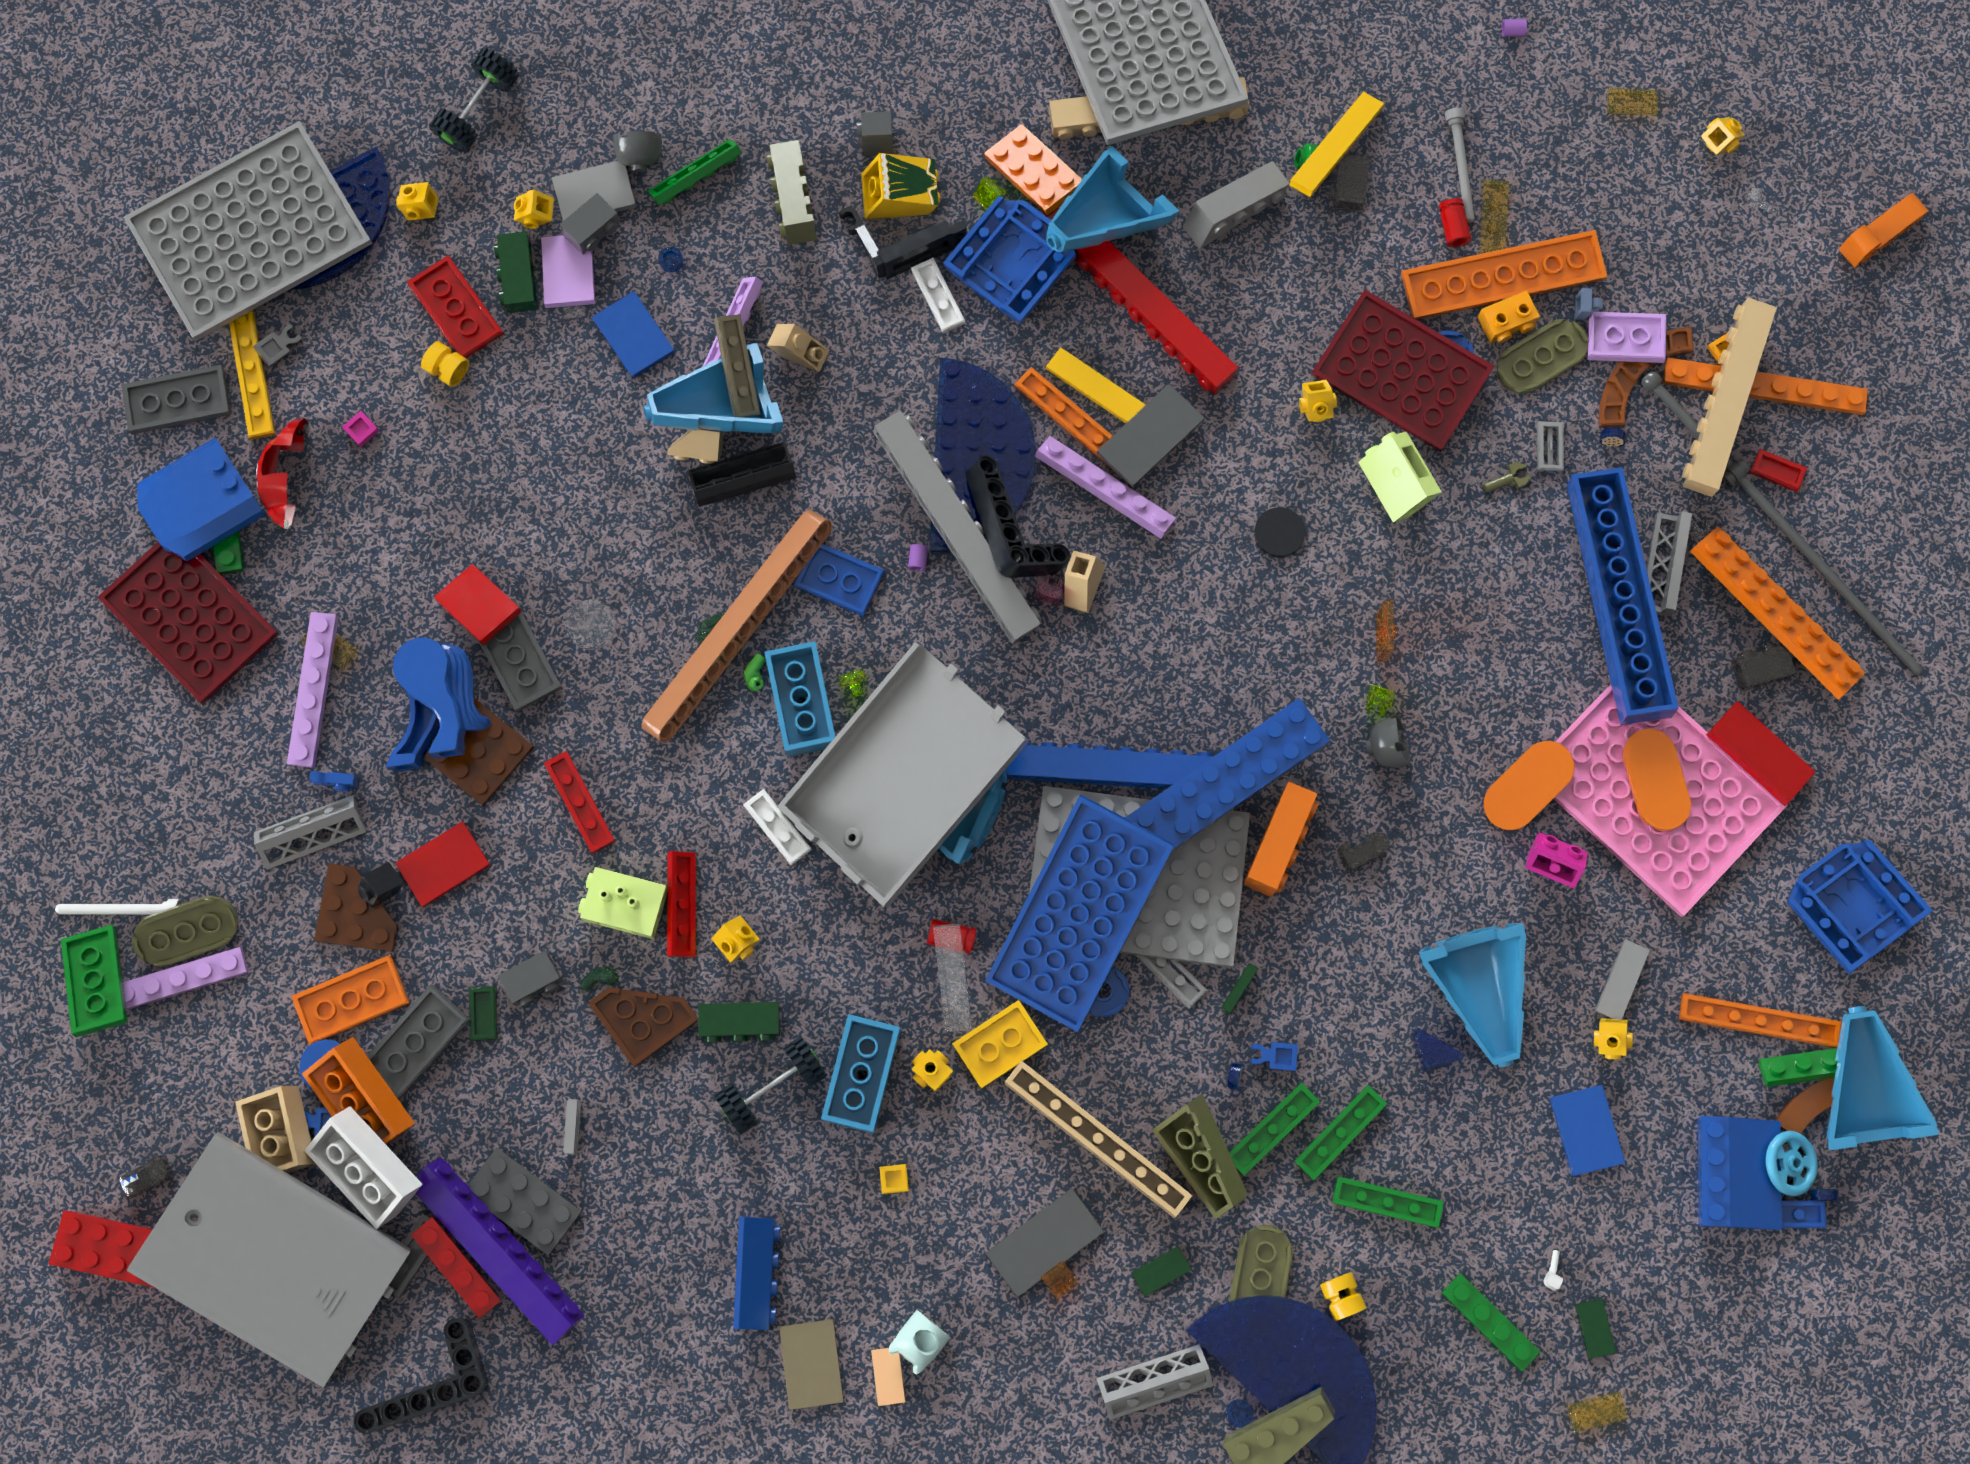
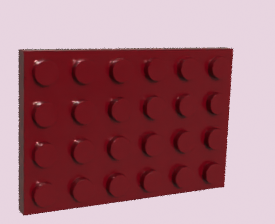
(1402, 370)
(188, 619)

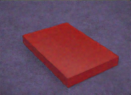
(477, 604)
(442, 864)

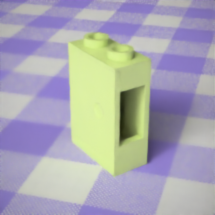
(1399, 476)
(623, 902)

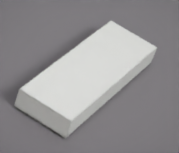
(938, 295)
(777, 827)

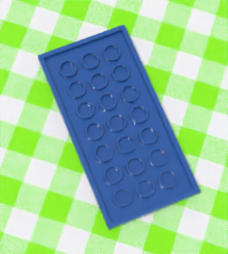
(1079, 912)

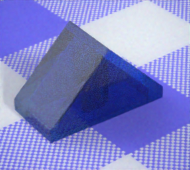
(1433, 1052)

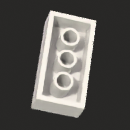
(363, 1167)

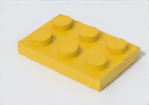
(999, 1044)

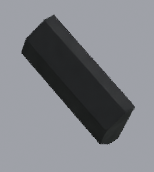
(742, 474)

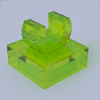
(987, 192)
(853, 680)
(1379, 696)

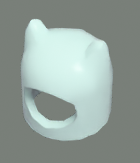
(919, 1341)

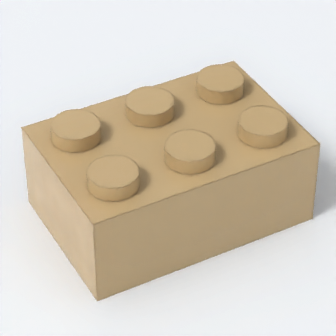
(276, 1127)

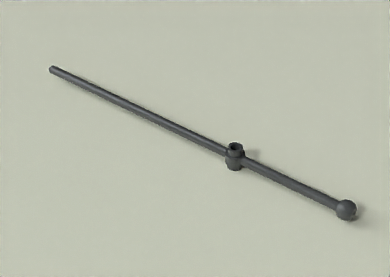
(1736, 473)

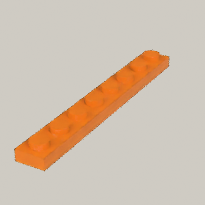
(1772, 387)

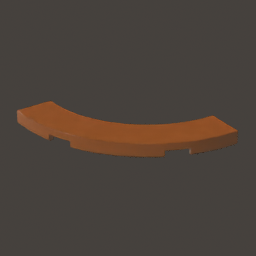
(1625, 374)
(1807, 1106)

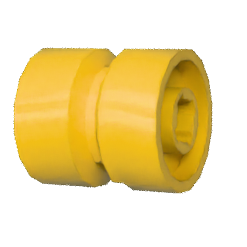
(442, 362)
(1347, 1305)

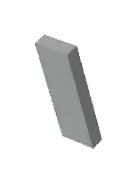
(1622, 980)

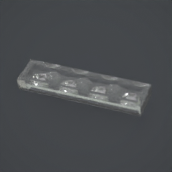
(952, 977)

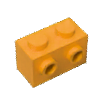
(1508, 317)

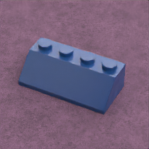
(755, 1273)

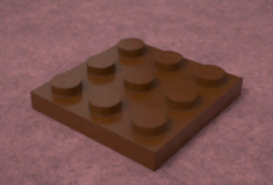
(487, 760)

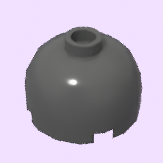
(638, 149)
(1388, 743)

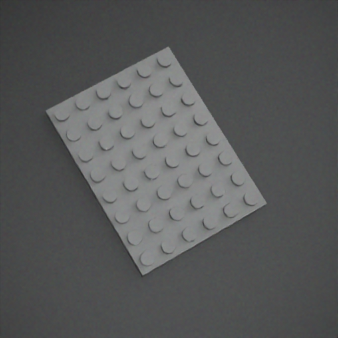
(1148, 63)
(247, 230)
(1197, 895)

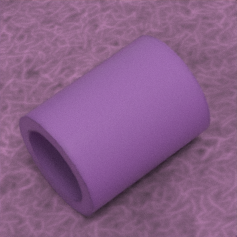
(1514, 27)
(917, 557)

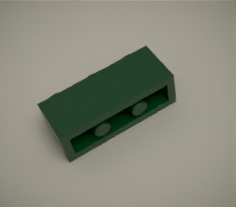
(516, 272)
(739, 1021)

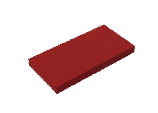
(455, 307)
(1760, 753)

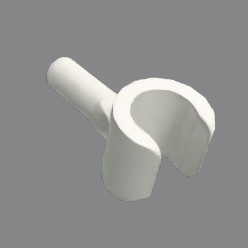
(1551, 1279)

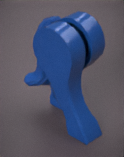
(439, 694)

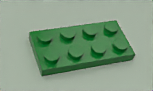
(94, 981)

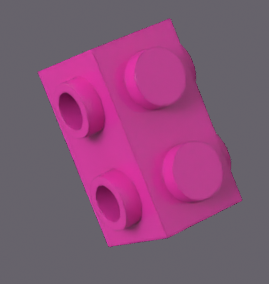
(1556, 859)

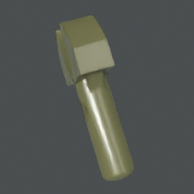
(1508, 479)

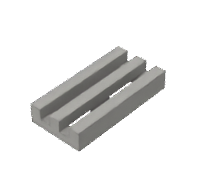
(1549, 467)
(572, 1126)

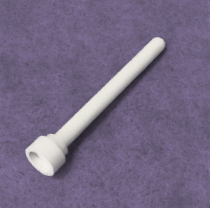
(124, 909)

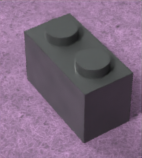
(875, 133)
(590, 224)
(530, 979)

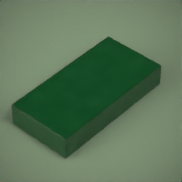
(1238, 989)
(483, 1013)
(1161, 1271)
(1595, 1328)

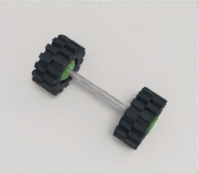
(494, 71)
(737, 1108)

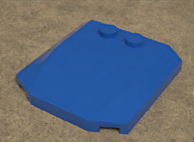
(1009, 258)
(196, 501)
(1856, 903)

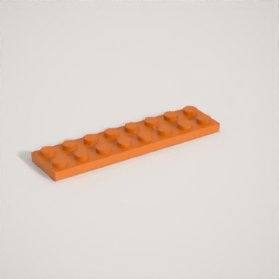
(1503, 273)
(1778, 612)

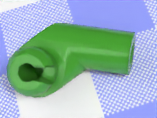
(752, 673)

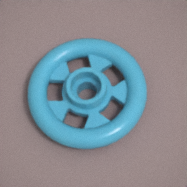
(1791, 1163)

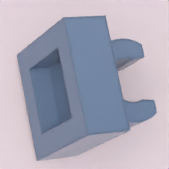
(1586, 304)

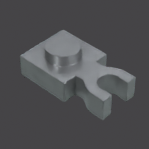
(274, 347)

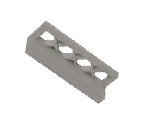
(1676, 559)
(305, 824)
(1157, 1386)

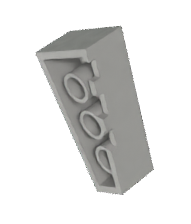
(1235, 203)

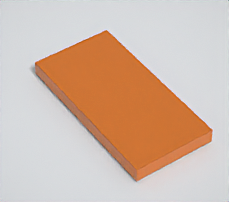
(350, 999)

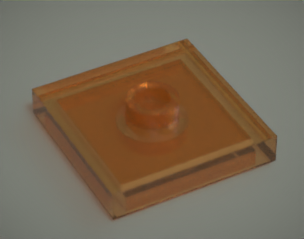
(1385, 631)

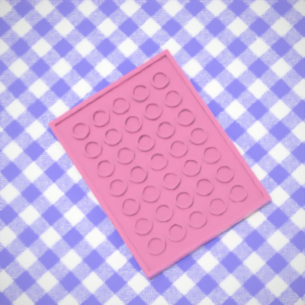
(1724, 816)

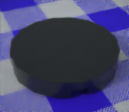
(1279, 532)

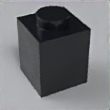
(379, 885)

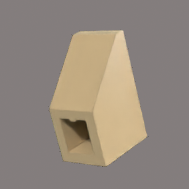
(798, 346)
(698, 444)
(1082, 581)

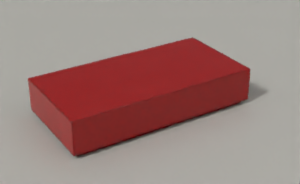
(1778, 470)

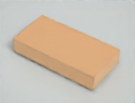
(888, 1377)

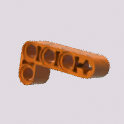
(1868, 239)

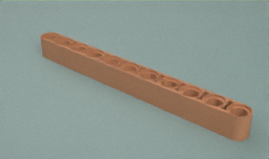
(736, 626)

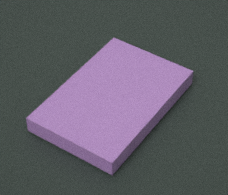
(566, 274)
(1627, 337)

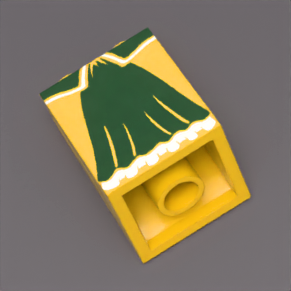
(899, 186)

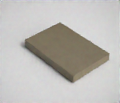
(811, 1364)

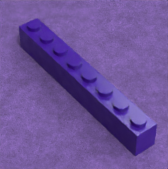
(497, 1251)

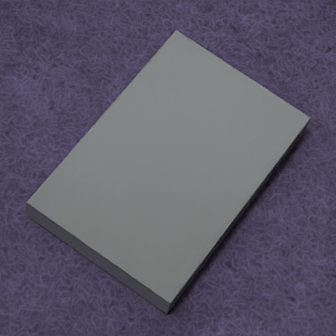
(607, 180)

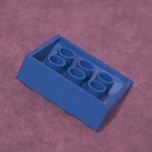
(1734, 1176)

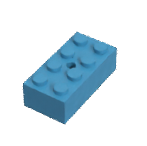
(794, 675)
(865, 1047)

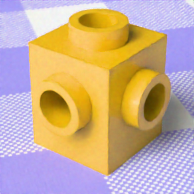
(1716, 138)
(417, 201)
(533, 209)
(1317, 401)
(736, 939)
(1613, 1028)
(938, 1077)

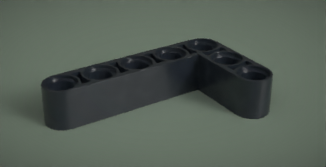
(1002, 530)
(433, 1392)

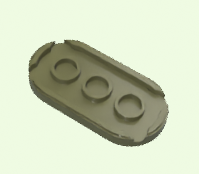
(1542, 356)
(185, 931)
(1262, 1263)

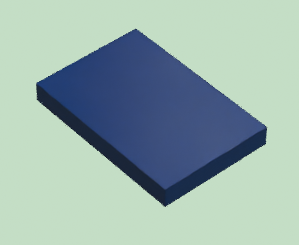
(633, 334)
(840, 579)
(1587, 1130)

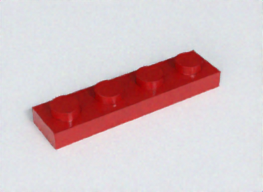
(579, 802)
(681, 904)
(455, 1267)

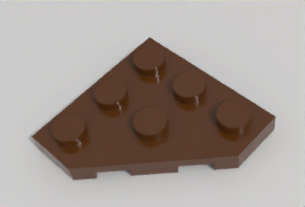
(348, 918)
(642, 1020)

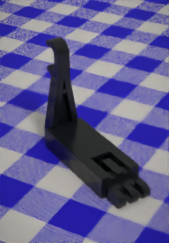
(909, 251)

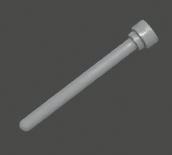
(1455, 118)

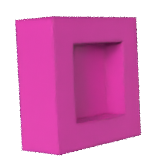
(360, 429)

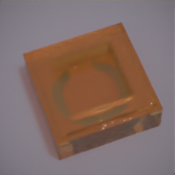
(1059, 1280)

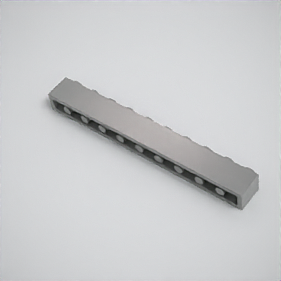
(955, 525)

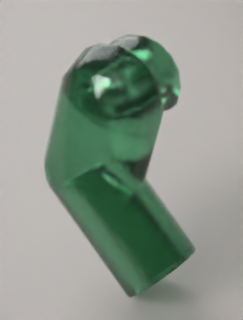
(706, 626)
(599, 974)

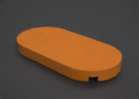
(1656, 779)
(1528, 785)

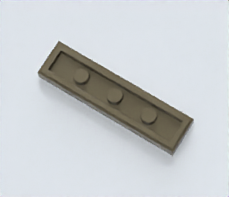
(737, 366)

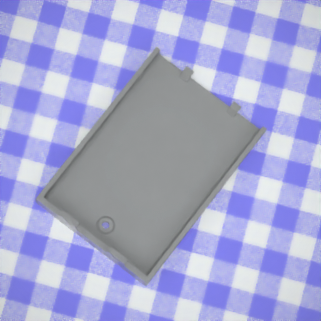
(902, 774)
(269, 1259)

